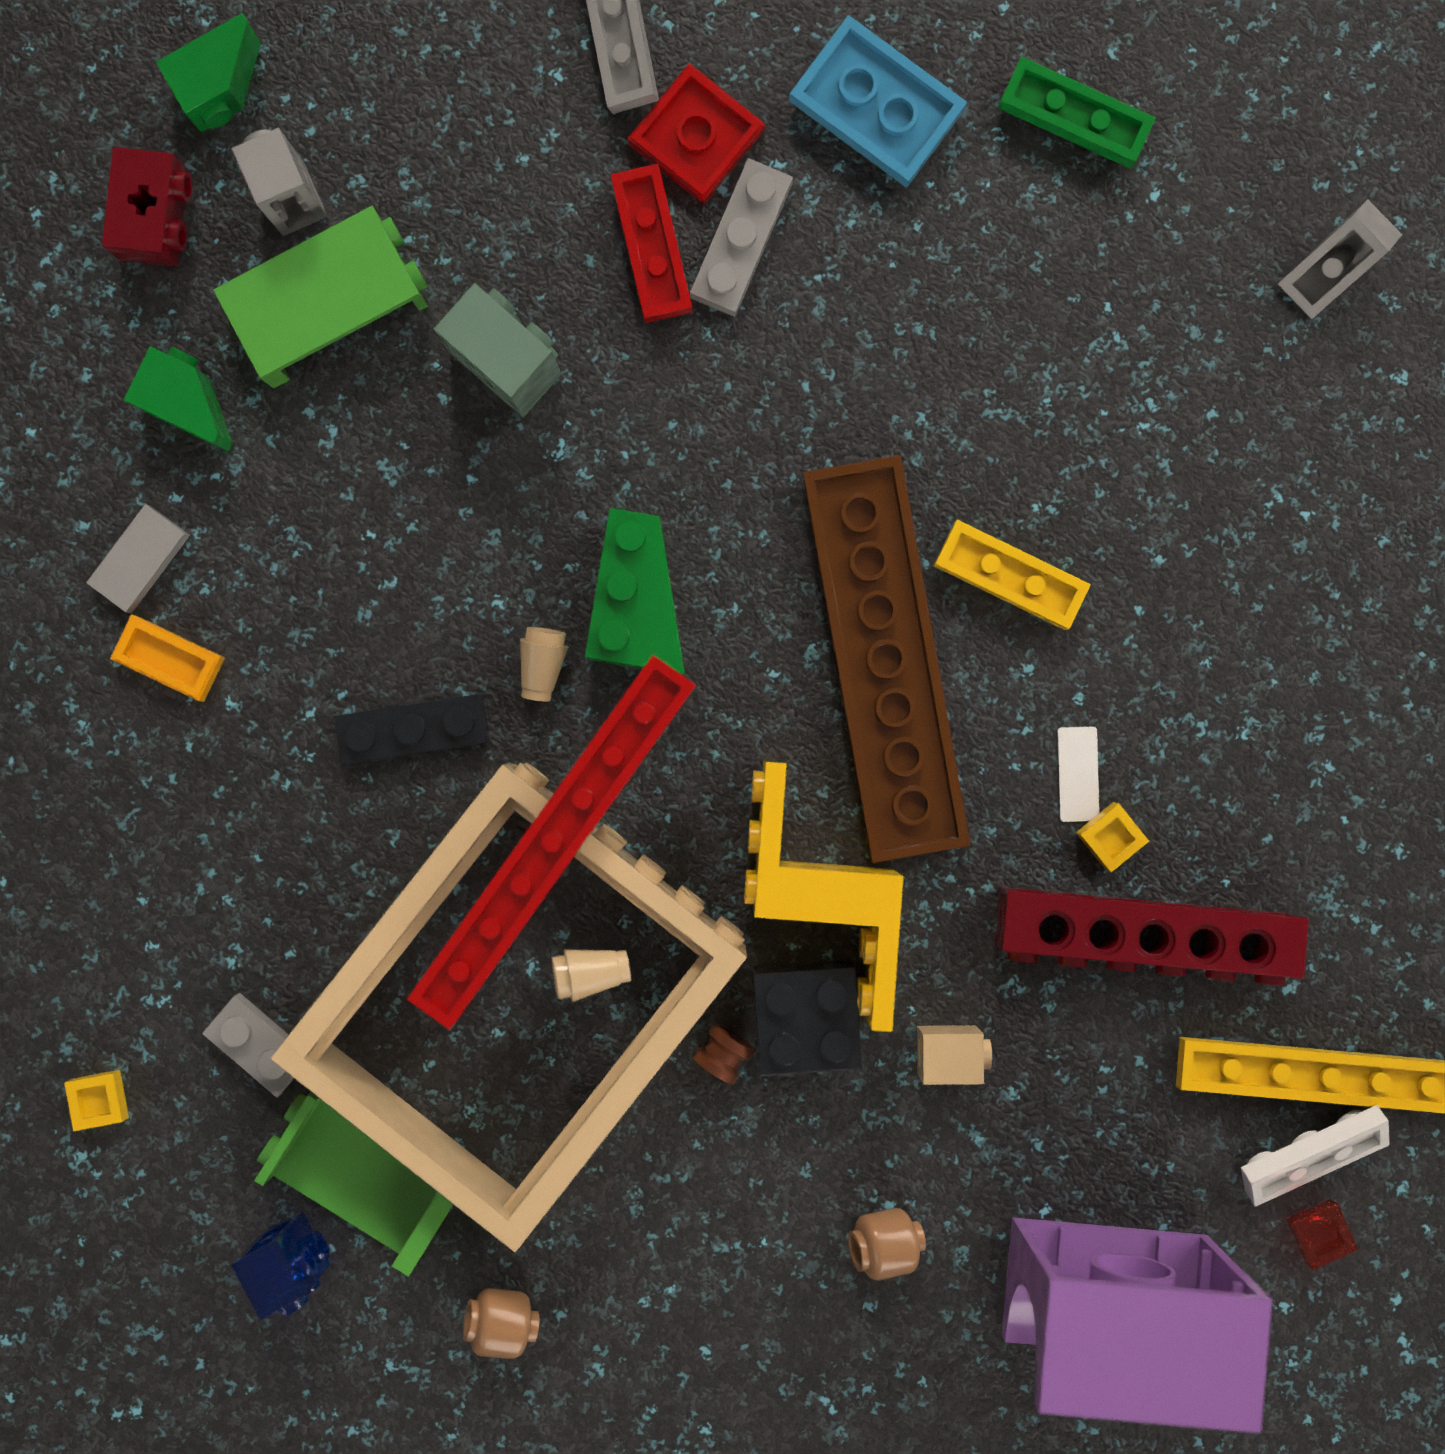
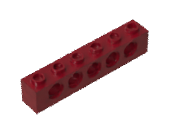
(1278, 936)

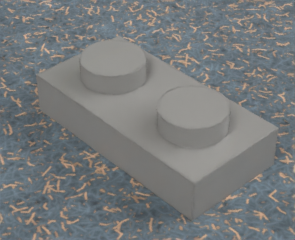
(250, 1041)

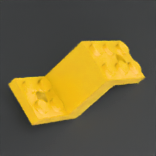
(826, 895)

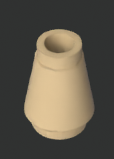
(541, 662)
(589, 972)

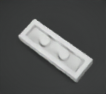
(1315, 1154)

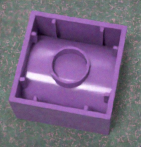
(1137, 1325)

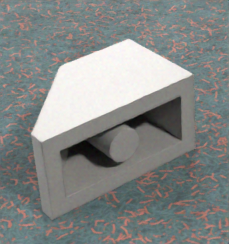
(1340, 259)

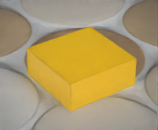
(1112, 836)
(96, 1100)

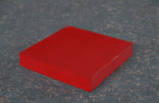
(696, 134)

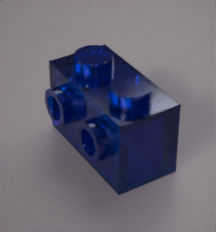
(283, 1267)

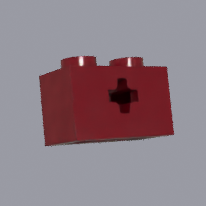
(135, 186)

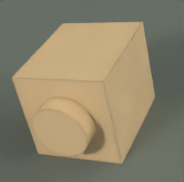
(952, 1055)

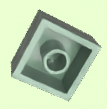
(499, 349)

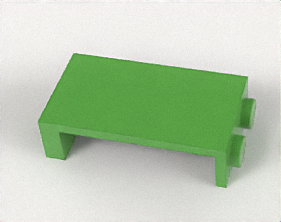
(320, 292)
(354, 1179)

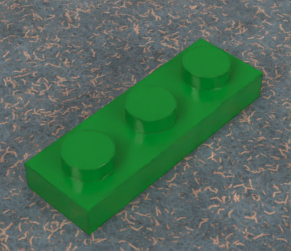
(1076, 112)

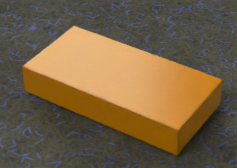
(167, 658)

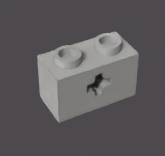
(279, 181)

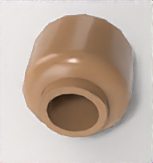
(886, 1244)
(500, 1323)

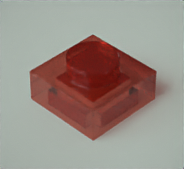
(1322, 1234)

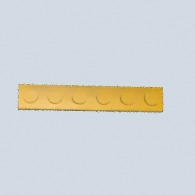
(1311, 1075)

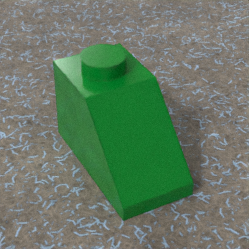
(213, 72)
(179, 395)

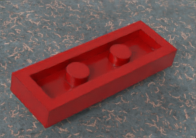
(651, 243)

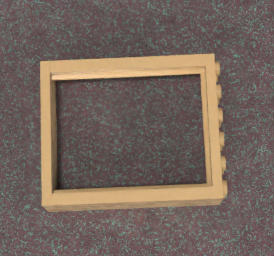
(410, 1136)

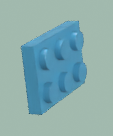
(877, 101)

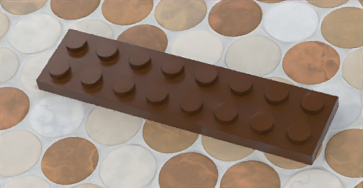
(886, 659)

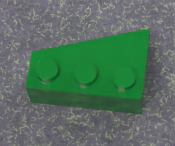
(634, 596)

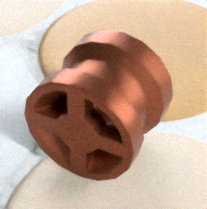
(723, 1053)

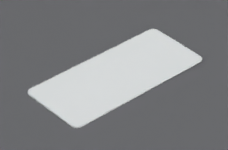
(1078, 773)

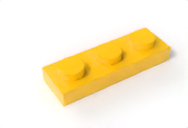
(1012, 575)

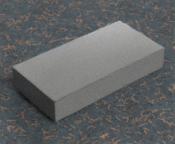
(138, 559)

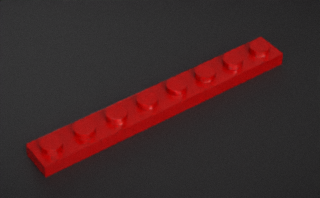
(551, 842)

